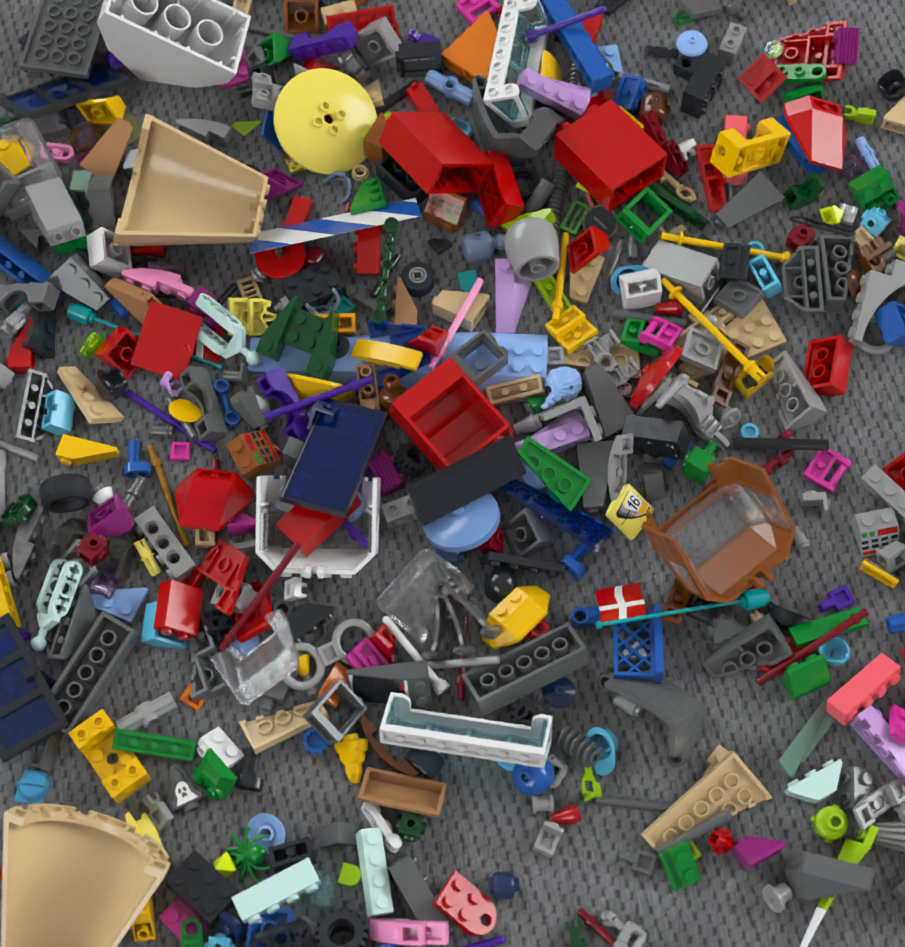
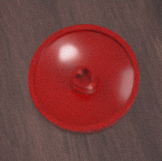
(653, 375)

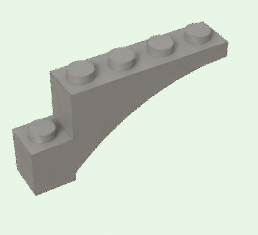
(873, 292)

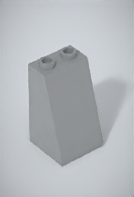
(54, 211)
(685, 268)

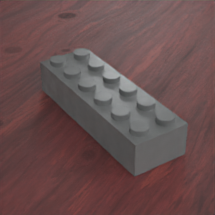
(93, 668)
(526, 669)

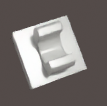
(687, 146)
(849, 213)
(293, 589)

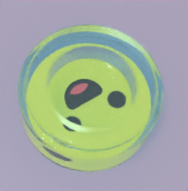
(773, 49)

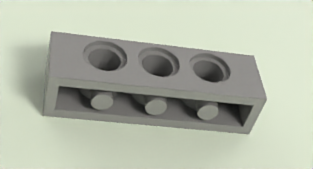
(150, 520)

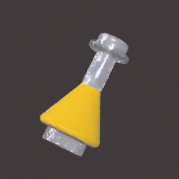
(303, 670)

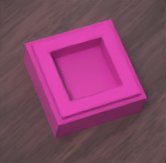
(180, 451)

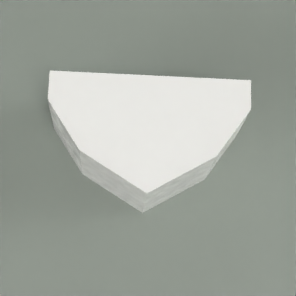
(175, 39)

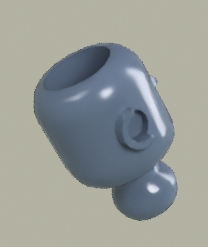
(481, 246)

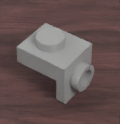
(814, 498)
(548, 838)

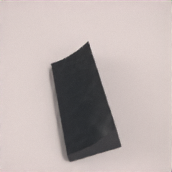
(466, 480)

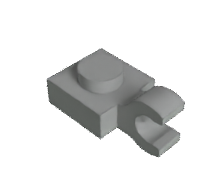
(159, 812)

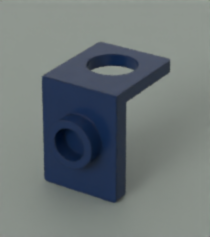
(318, 406)

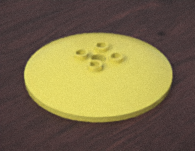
(302, 126)

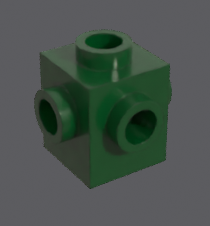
(410, 834)

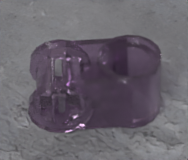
(851, 168)
(105, 581)

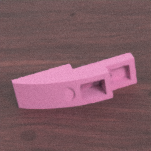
(156, 280)
(408, 931)

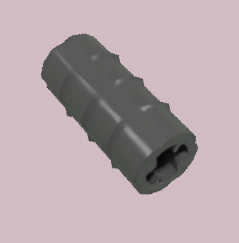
(539, 196)

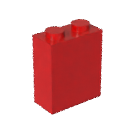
(178, 609)

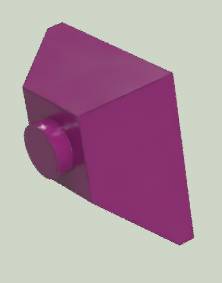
(280, 183)
(110, 518)
(756, 850)

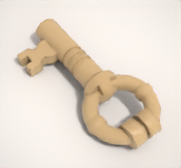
(679, 188)

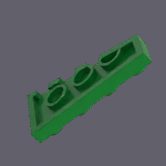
(556, 474)

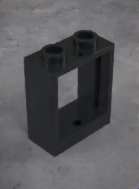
(416, 51)

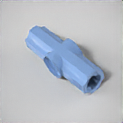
(442, 84)

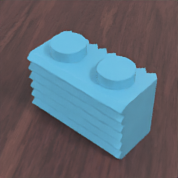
(765, 276)

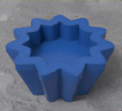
(314, 742)

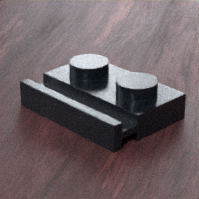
(735, 262)

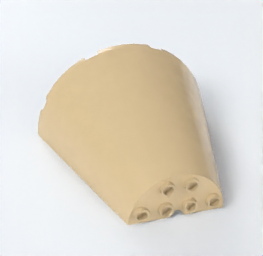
(188, 193)
(74, 877)

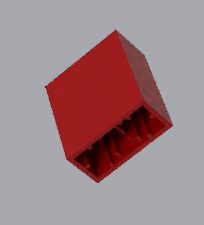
(435, 152)
(609, 154)

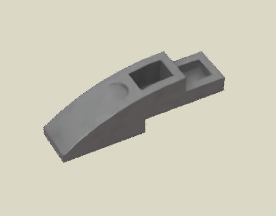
(24, 549)

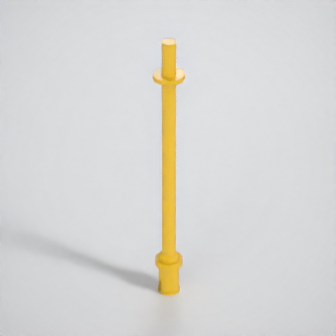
(719, 246)
(749, 366)

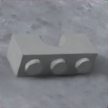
(882, 485)

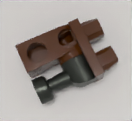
(879, 258)

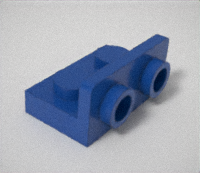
(631, 92)

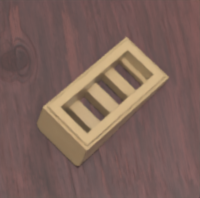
(253, 284)

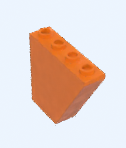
(473, 50)

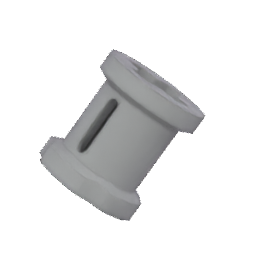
(543, 804)

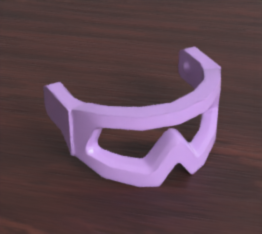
(164, 383)

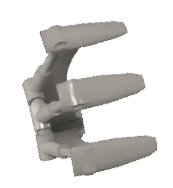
(691, 403)

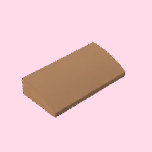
(402, 792)

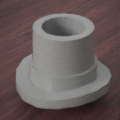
(727, 417)
(777, 896)

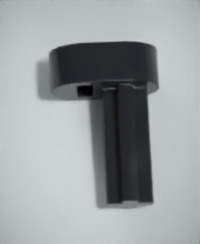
(245, 780)

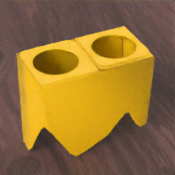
(767, 364)

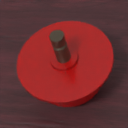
(281, 261)

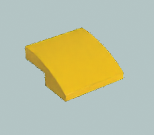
(550, 67)
(572, 329)

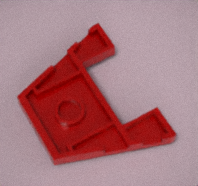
(227, 568)

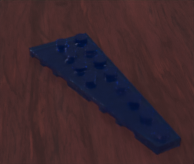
(575, 523)

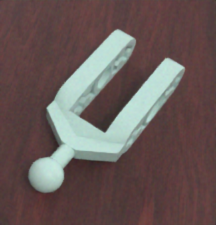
(231, 324)
(49, 616)

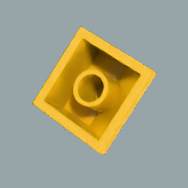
(102, 109)

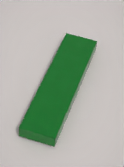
(810, 631)
(154, 744)

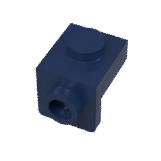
(232, 926)

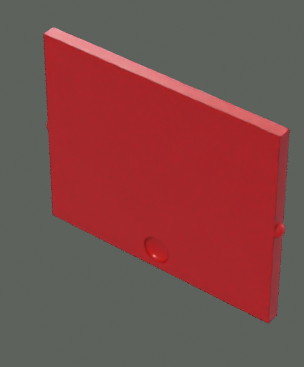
(166, 340)

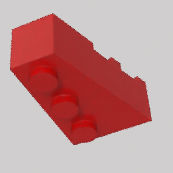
(368, 251)

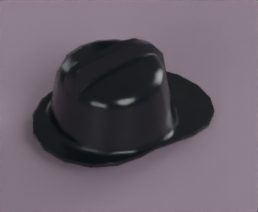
(785, 618)

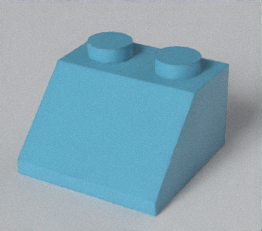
(154, 637)

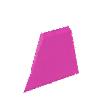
(241, 525)

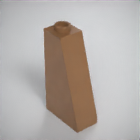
(109, 151)

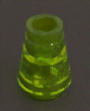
(91, 344)

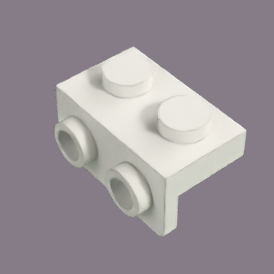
(221, 745)

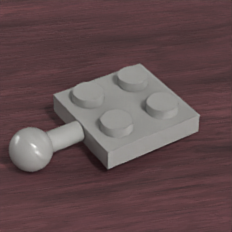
(702, 348)

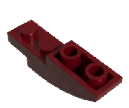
(675, 161)

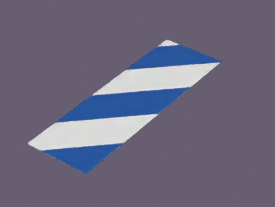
(333, 225)

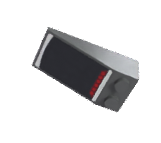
(377, 683)

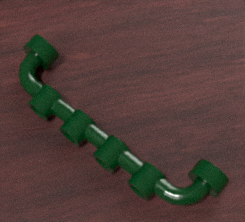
(391, 226)

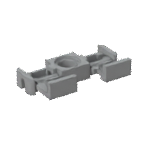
(600, 351)

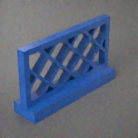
(655, 648)

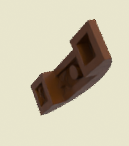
(727, 375)
(676, 600)
(403, 767)

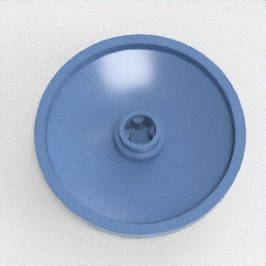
(466, 526)

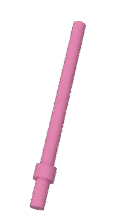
(457, 321)

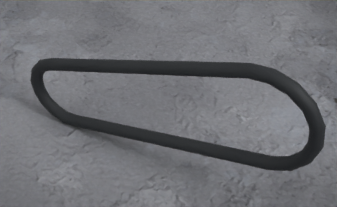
(852, 233)

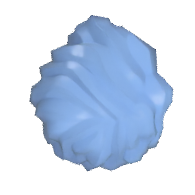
(564, 385)

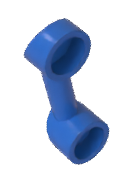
(221, 390)

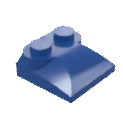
(271, 921)

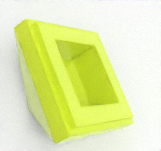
(224, 865)

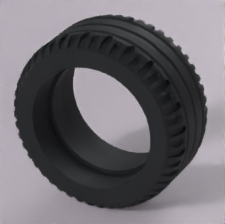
(65, 493)

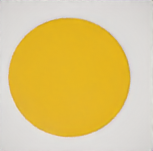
(184, 410)

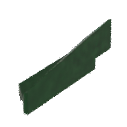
(678, 206)

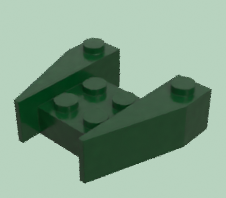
(305, 333)

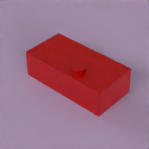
(311, 526)

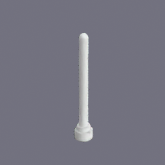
(438, 683)

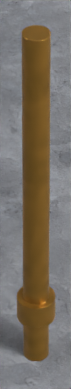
(156, 464)

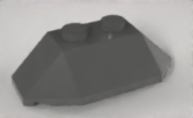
(803, 280)
(30, 407)
(73, 627)

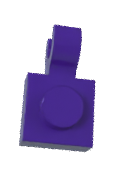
(414, 37)
(112, 61)
(838, 598)

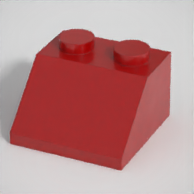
(118, 351)

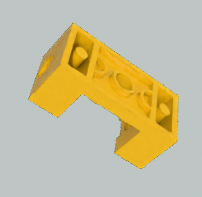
(737, 155)
(95, 741)

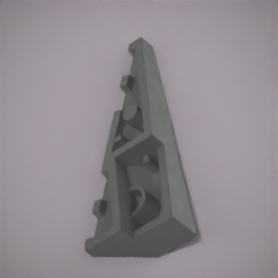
(205, 678)

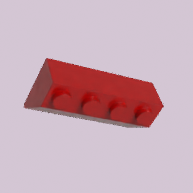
(500, 192)

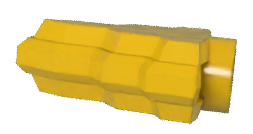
(352, 755)

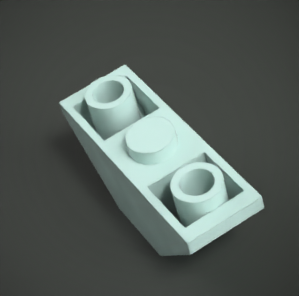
(816, 784)

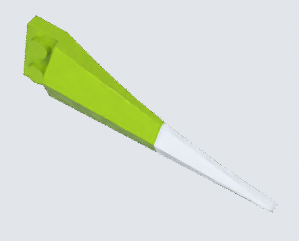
(851, 852)

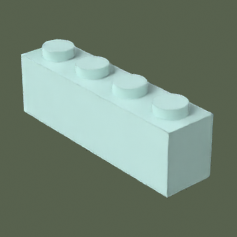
(374, 872)
(276, 890)

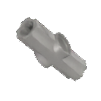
(148, 713)

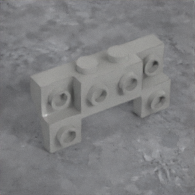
(264, 92)

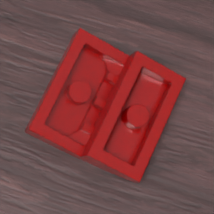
(762, 77)

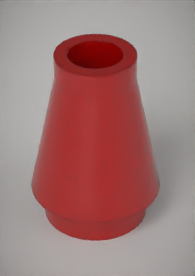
(669, 307)
(567, 815)

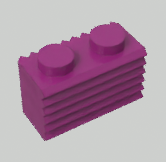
(846, 46)
(383, 467)

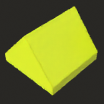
(831, 215)

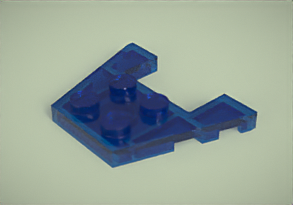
(398, 336)

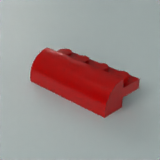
(364, 17)

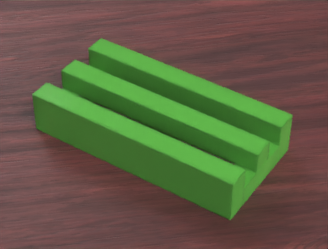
(569, 229)

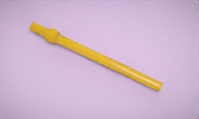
(557, 304)

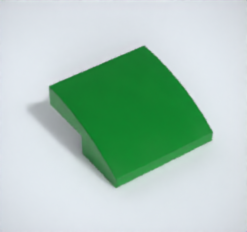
(630, 337)

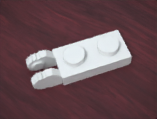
(390, 840)

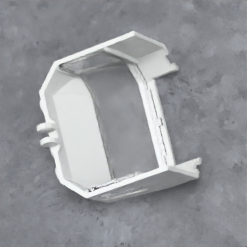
(335, 554)

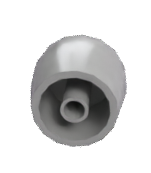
(532, 249)

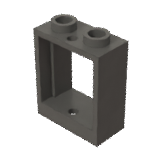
(490, 342)
(322, 724)

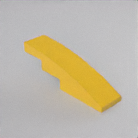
(386, 354)

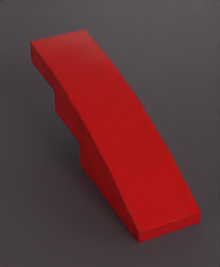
(711, 178)

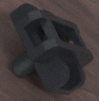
(222, 622)

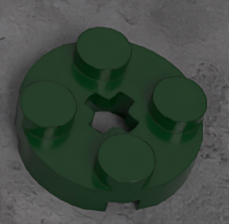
(17, 512)

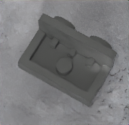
(854, 786)

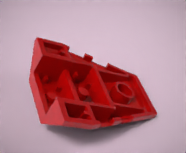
(813, 48)

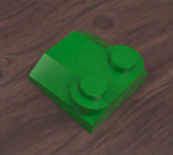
(214, 776)

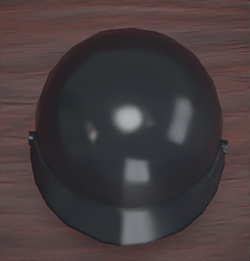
(892, 85)
(111, 384)
(500, 584)

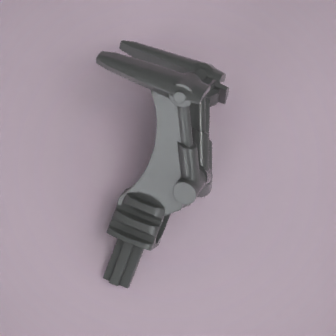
(455, 614)

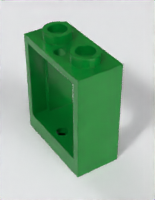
(628, 218)

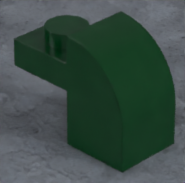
(804, 194)

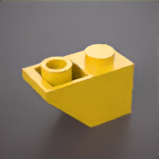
(144, 925)

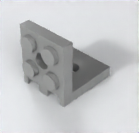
(583, 408)

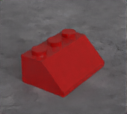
(828, 365)

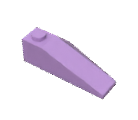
(510, 296)

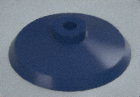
(560, 693)

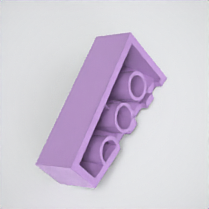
(559, 95)
(561, 433)
(876, 734)

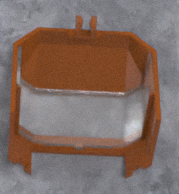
(726, 534)

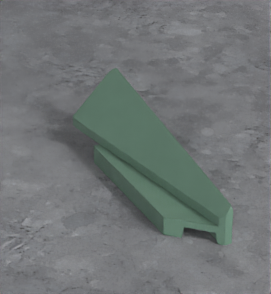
(806, 739)

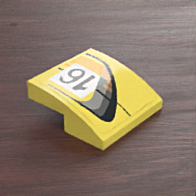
(629, 511)

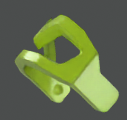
(588, 775)

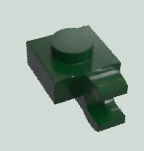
(574, 934)

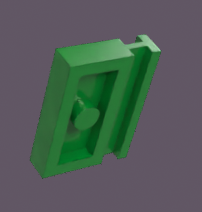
(680, 866)

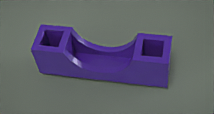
(338, 39)
(278, 386)

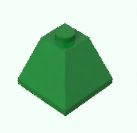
(275, 49)

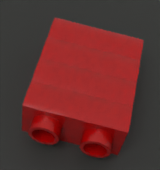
(448, 416)

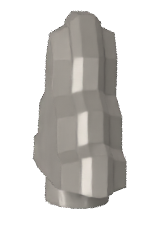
(17, 320)

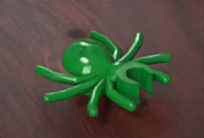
(248, 855)

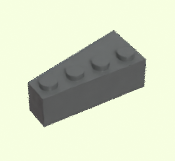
(835, 266)

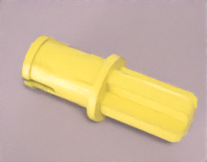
(147, 557)

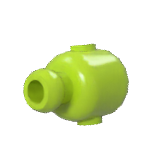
(830, 823)

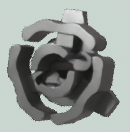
(354, 66)

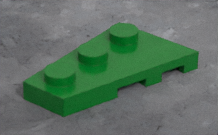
(368, 197)

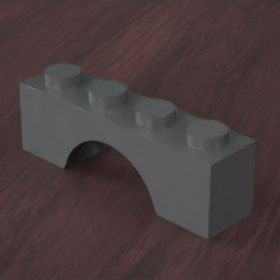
(40, 295)
(198, 384)

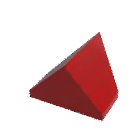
(430, 341)
(384, 642)

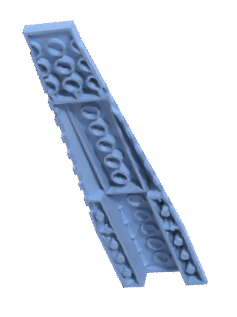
(525, 358)

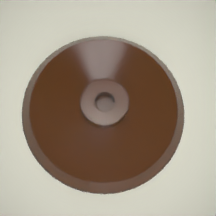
(854, 283)

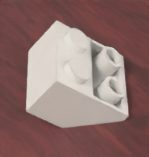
(640, 289)

